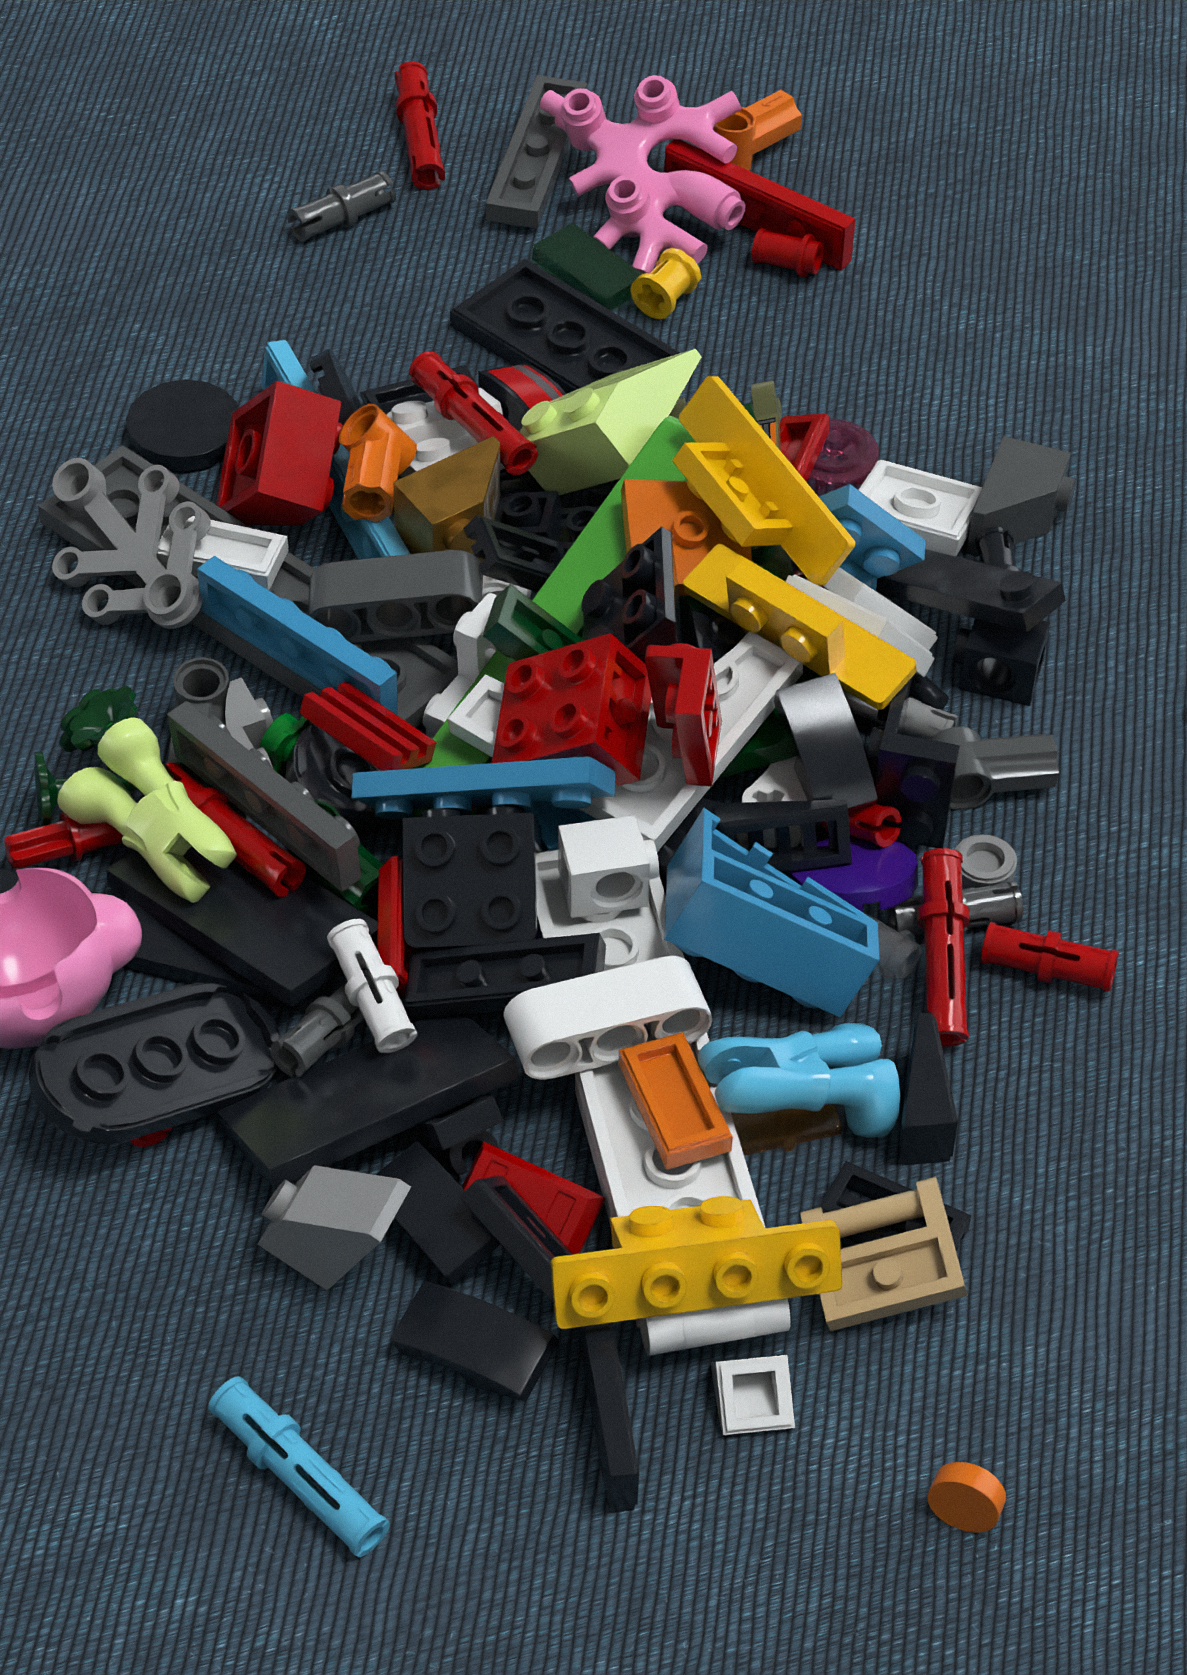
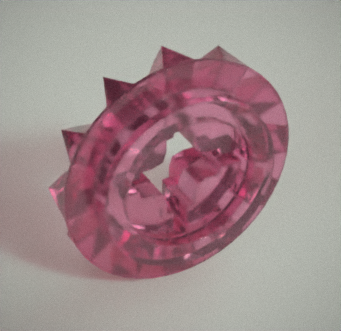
(858, 451)

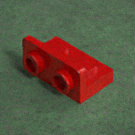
(688, 702)

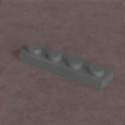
(531, 160)
(265, 796)

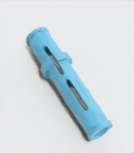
(243, 1411)

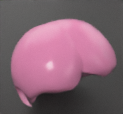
(57, 952)

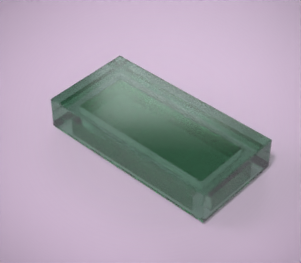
(586, 266)

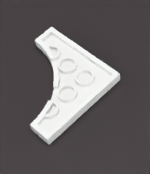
(661, 799)

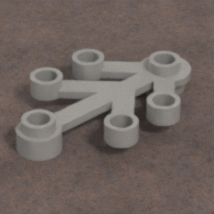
(136, 548)

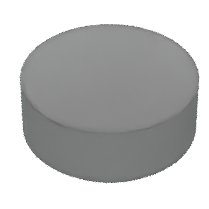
(986, 861)

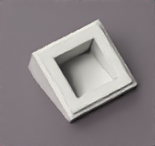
(753, 1394)

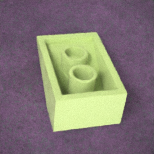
(604, 425)

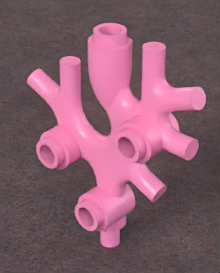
(638, 192)

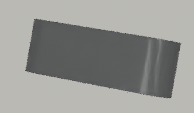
(396, 594)

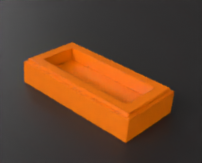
(675, 1101)

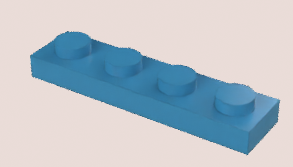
(290, 635)
(563, 781)

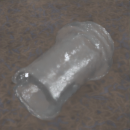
(896, 951)

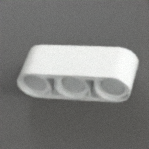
(594, 1016)

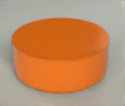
(967, 1497)

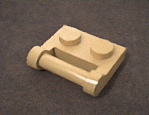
(896, 1270)

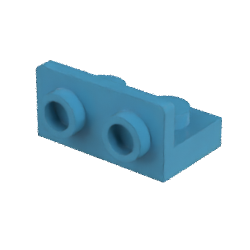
(880, 539)

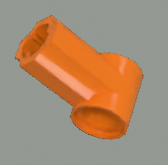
(760, 126)
(376, 459)

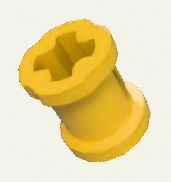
(657, 291)

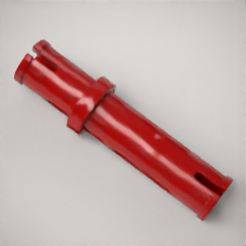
(417, 111)
(459, 399)
(253, 848)
(943, 921)

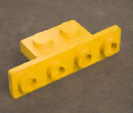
(755, 485)
(800, 626)
(693, 1263)

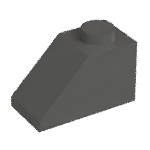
(1023, 491)

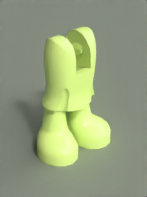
(158, 825)

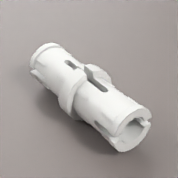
(388, 1019)

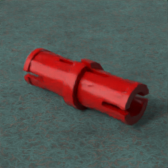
(1049, 956)

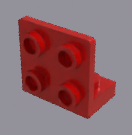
(575, 703)

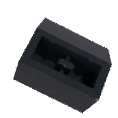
(637, 598)

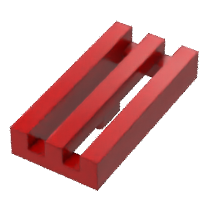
(367, 728)

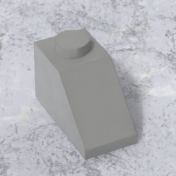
(330, 1220)

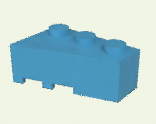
(763, 923)

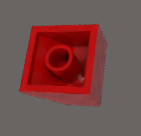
(280, 457)

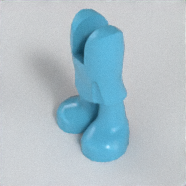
(806, 1075)

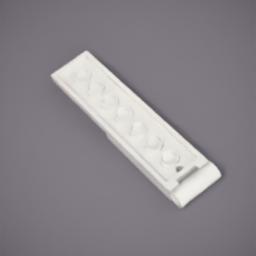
(618, 1138)

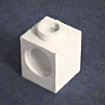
(605, 865)

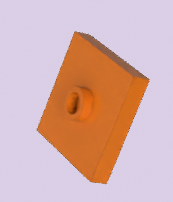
(674, 507)

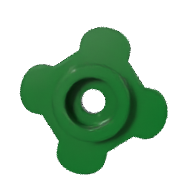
(281, 737)

